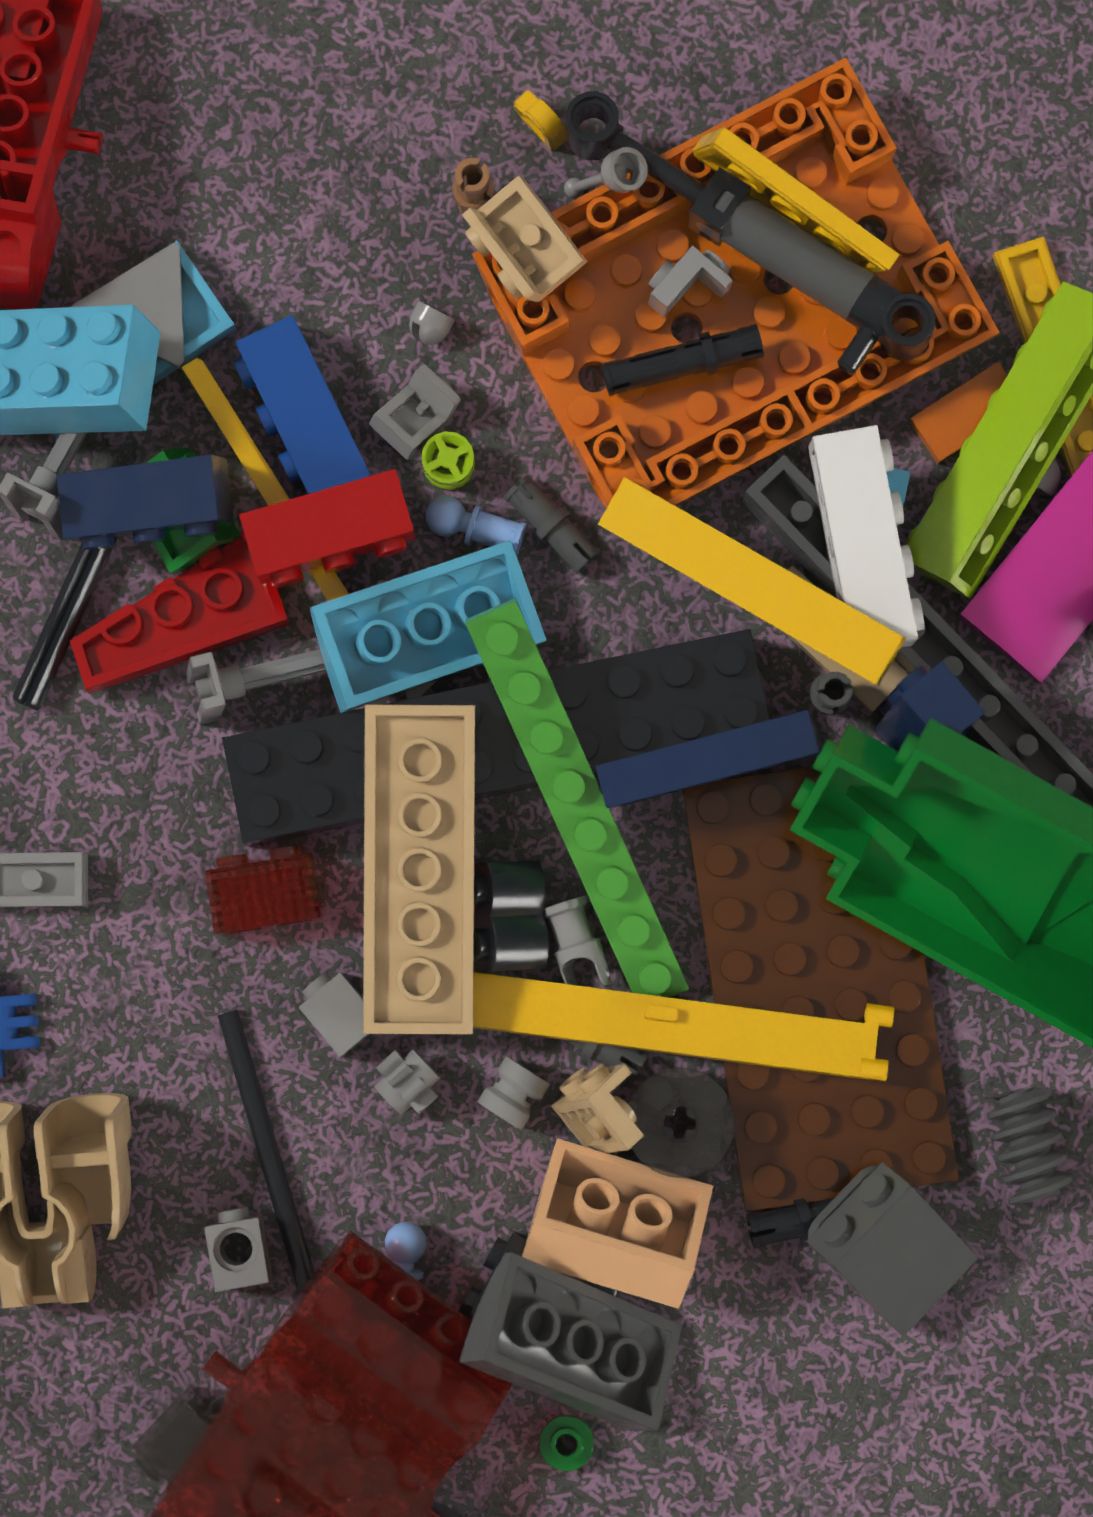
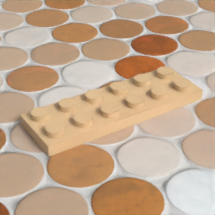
(419, 869)

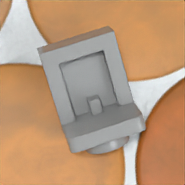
(674, 281)
(416, 412)

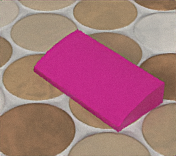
(1044, 586)

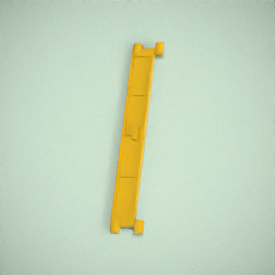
(682, 1026)

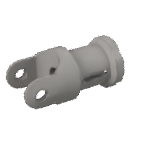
(575, 939)

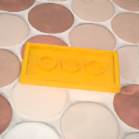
(793, 199)

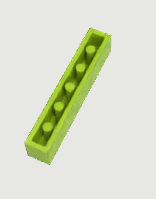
(1009, 447)

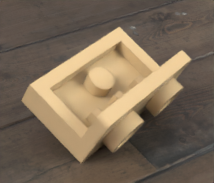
(523, 241)

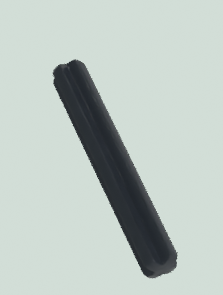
(60, 626)

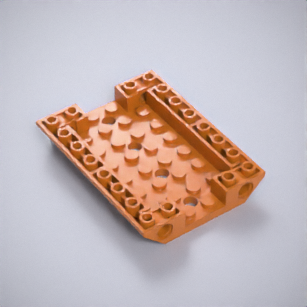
(718, 424)

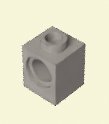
(335, 1011)
(229, 1273)

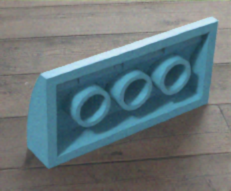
(416, 626)

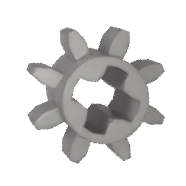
(407, 1082)

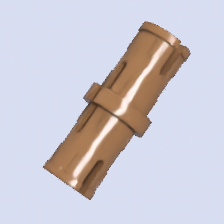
(472, 184)

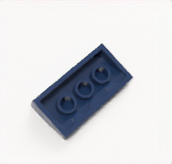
(709, 759)

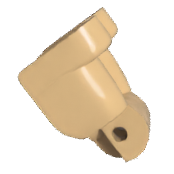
(85, 1183)

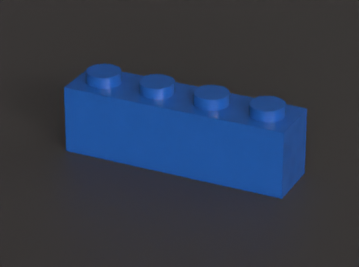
(299, 407)

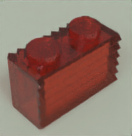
(263, 892)

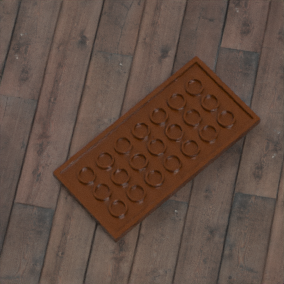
(794, 952)

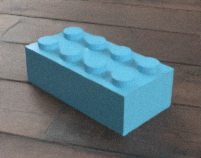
(76, 369)

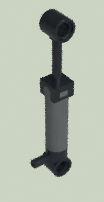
(730, 215)

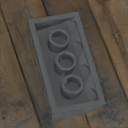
(573, 1344)

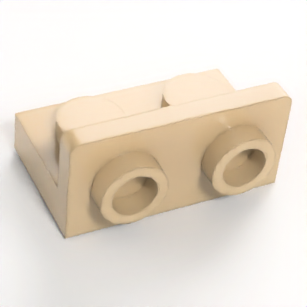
(594, 1114)

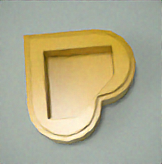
(541, 119)

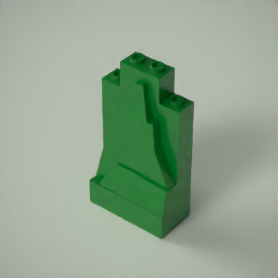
(962, 863)

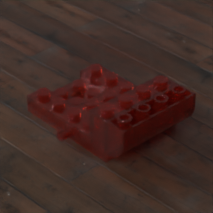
(343, 1405)

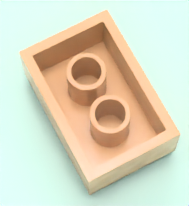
(618, 1223)

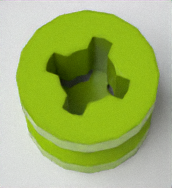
(444, 451)

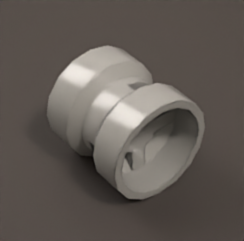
(513, 1093)

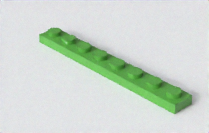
(575, 800)

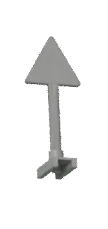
(157, 292)
(218, 685)

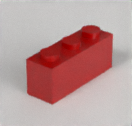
(328, 529)

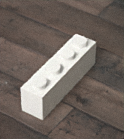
(862, 528)

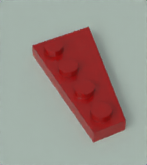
(182, 618)

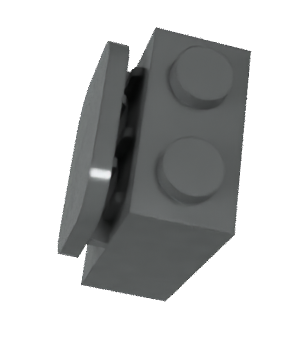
(889, 1246)

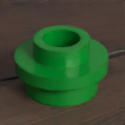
(566, 1425)

